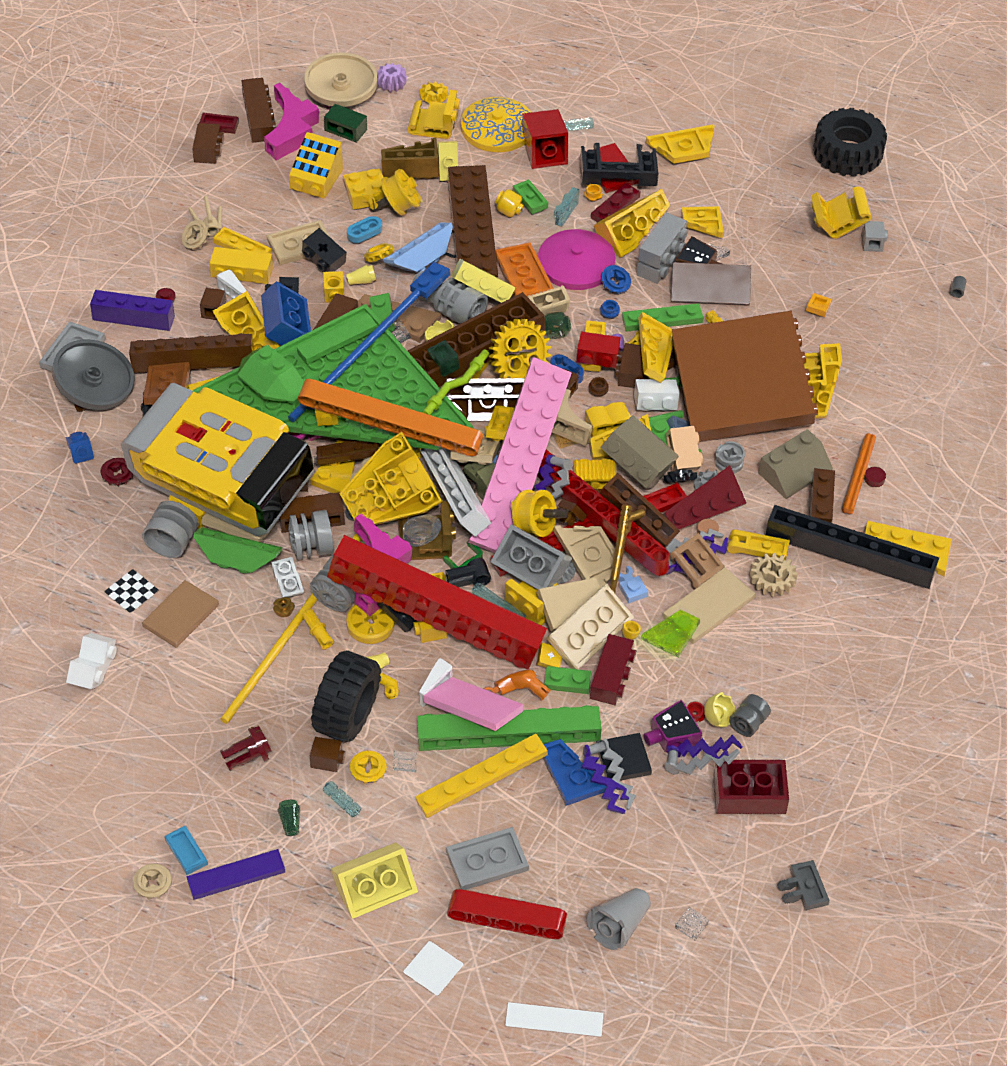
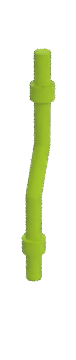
(475, 365)

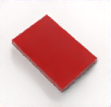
(612, 153)

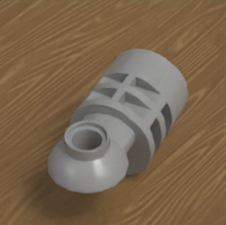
(456, 300)

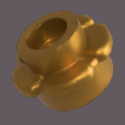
(283, 611)

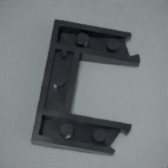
(644, 170)

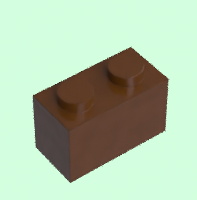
(207, 143)
(631, 365)

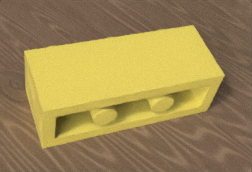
(482, 281)

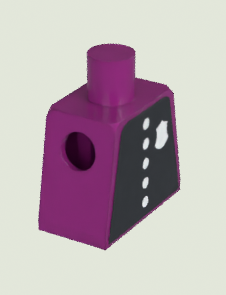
(673, 727)

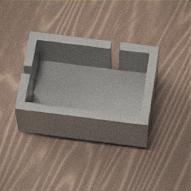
(662, 248)

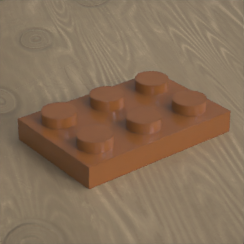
(161, 376)

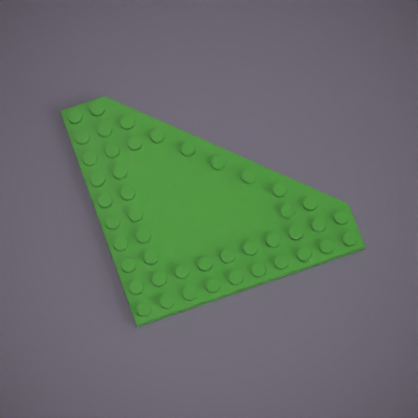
(380, 372)

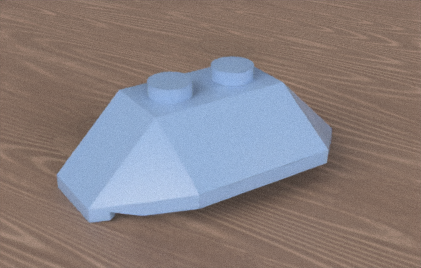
(423, 249)

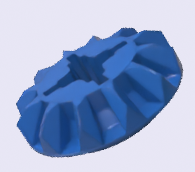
(619, 274)

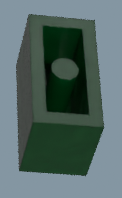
(345, 123)

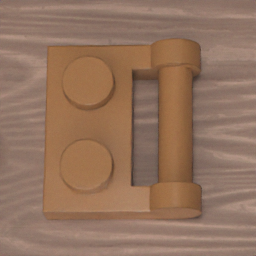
(701, 556)

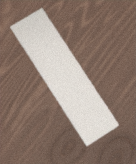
(554, 1019)

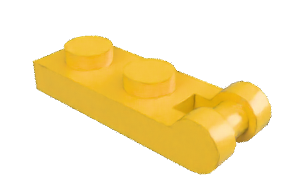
(756, 544)

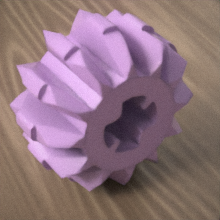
(391, 77)

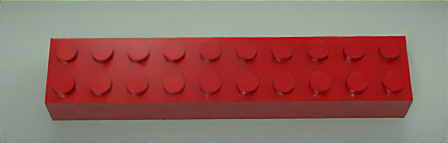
(436, 602)

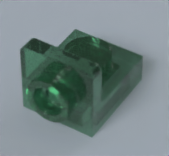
(444, 357)

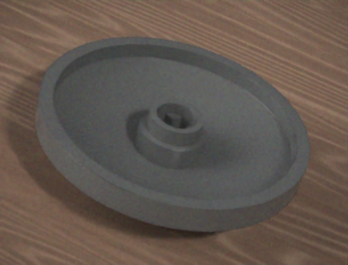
(93, 374)

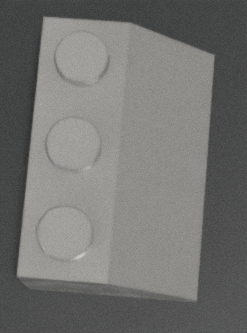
(530, 558)

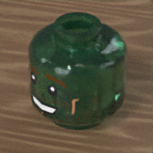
(557, 325)

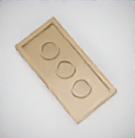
(713, 602)
(589, 627)

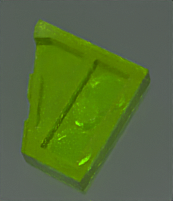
(672, 633)

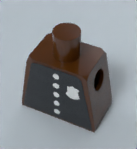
(697, 252)

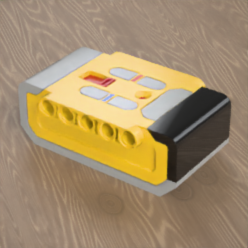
(219, 457)

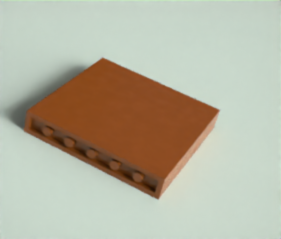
(744, 376)

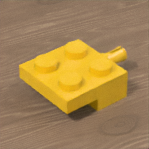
(364, 188)

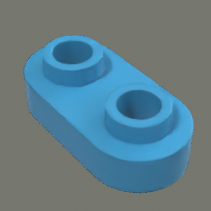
(364, 229)

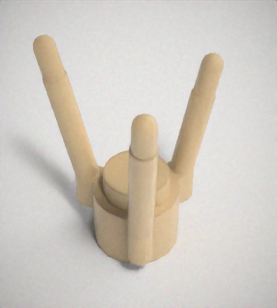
(213, 224)

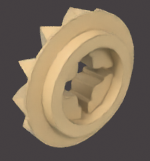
(189, 233)
(152, 872)

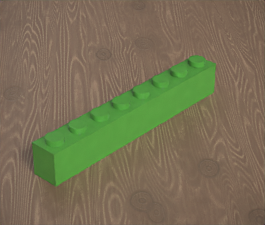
(562, 723)

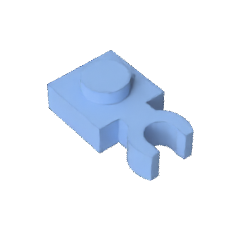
(632, 587)

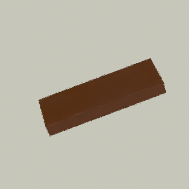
(345, 451)

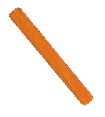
(859, 473)

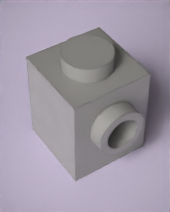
(874, 236)

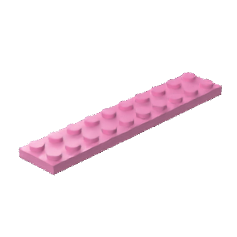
(522, 448)

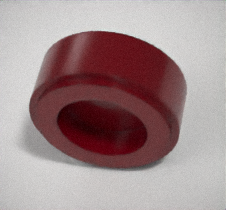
(875, 476)

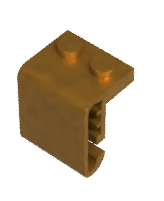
(442, 543)

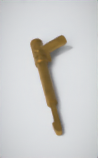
(624, 527)

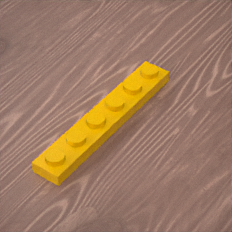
(481, 775)

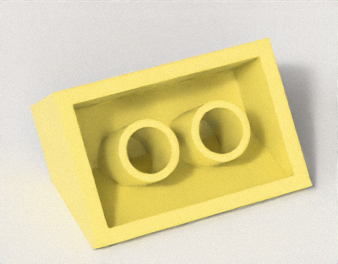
(374, 880)

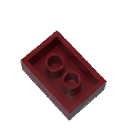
(751, 787)

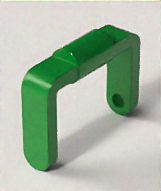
(476, 549)

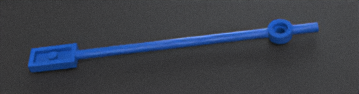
(422, 286)

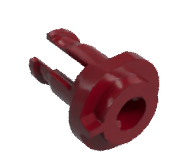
(256, 745)

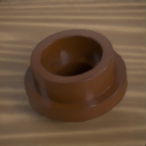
(598, 386)

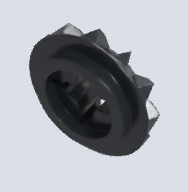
(680, 476)

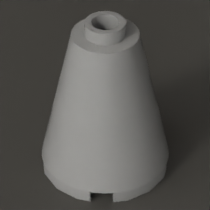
(618, 918)

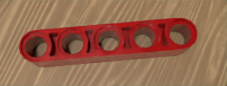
(507, 914)

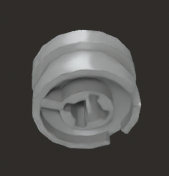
(730, 454)

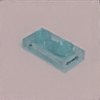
(567, 206)

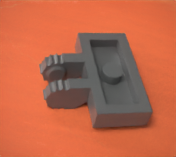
(808, 884)

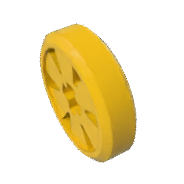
(365, 632)

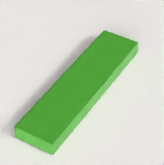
(337, 338)

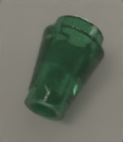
(290, 816)

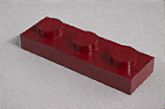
(620, 199)

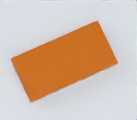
(523, 269)

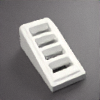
(229, 282)
(440, 673)

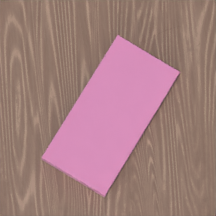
(473, 703)

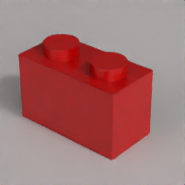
(598, 349)

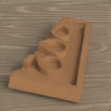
(413, 318)

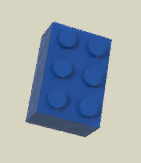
(284, 314)

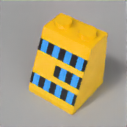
(316, 165)

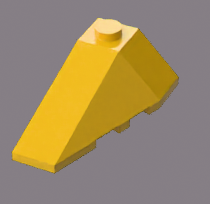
(632, 223)
(243, 316)

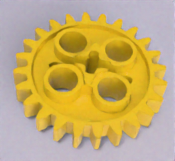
(518, 333)

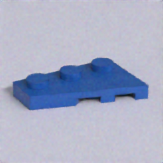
(569, 776)

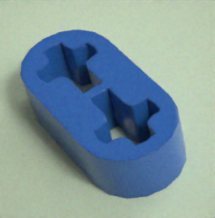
(568, 364)

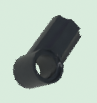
(473, 573)

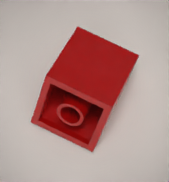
(545, 138)

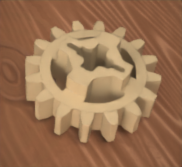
(773, 574)

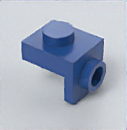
(80, 447)

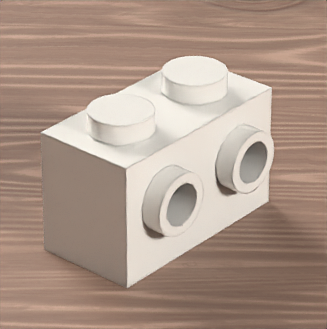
(655, 395)

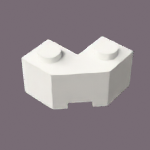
(93, 661)

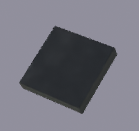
(634, 756)

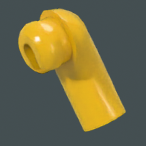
(390, 686)

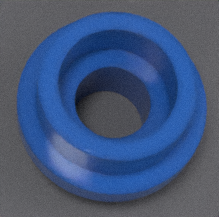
(610, 309)

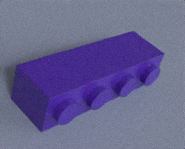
(132, 310)

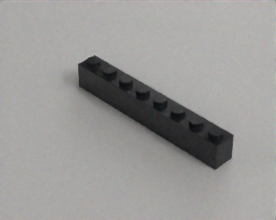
(852, 546)

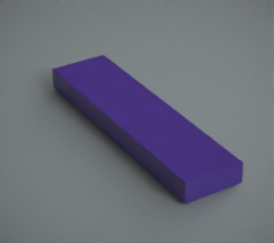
(235, 874)

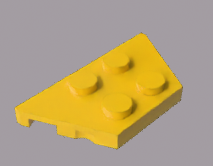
(683, 144)

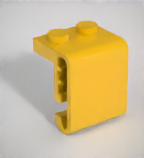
(436, 120)
(840, 213)
(526, 600)

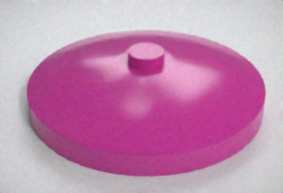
(576, 258)

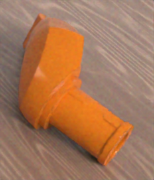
(520, 680)

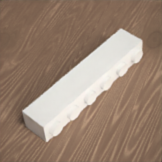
(457, 490)

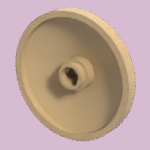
(341, 79)

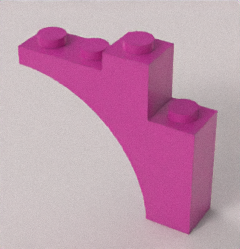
(295, 123)
(381, 541)

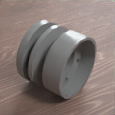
(170, 529)
(311, 534)
(330, 594)

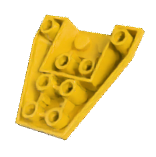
(391, 485)

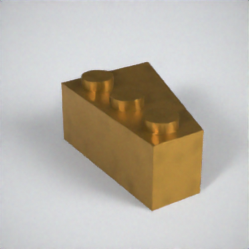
(415, 160)

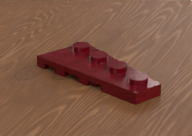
(709, 500)

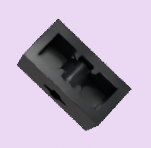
(323, 251)

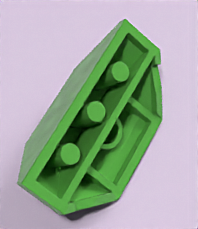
(270, 375)
(235, 551)

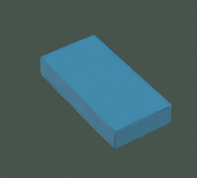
(186, 850)

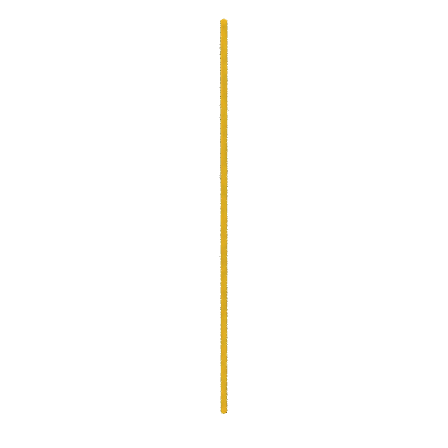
(267, 661)

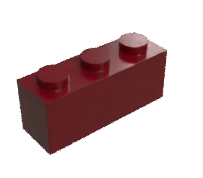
(613, 670)

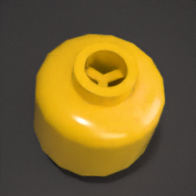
(509, 203)

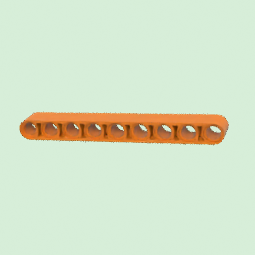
(390, 417)

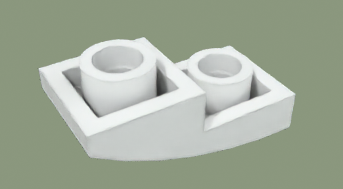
(287, 577)

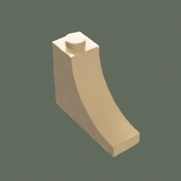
(570, 425)

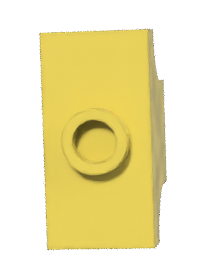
(447, 158)

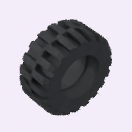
(851, 126)
(346, 696)

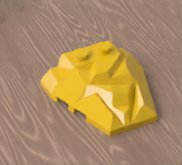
(823, 371)

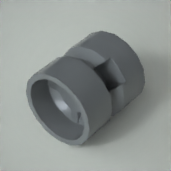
(750, 715)

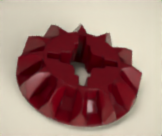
(114, 465)

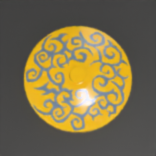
(494, 124)

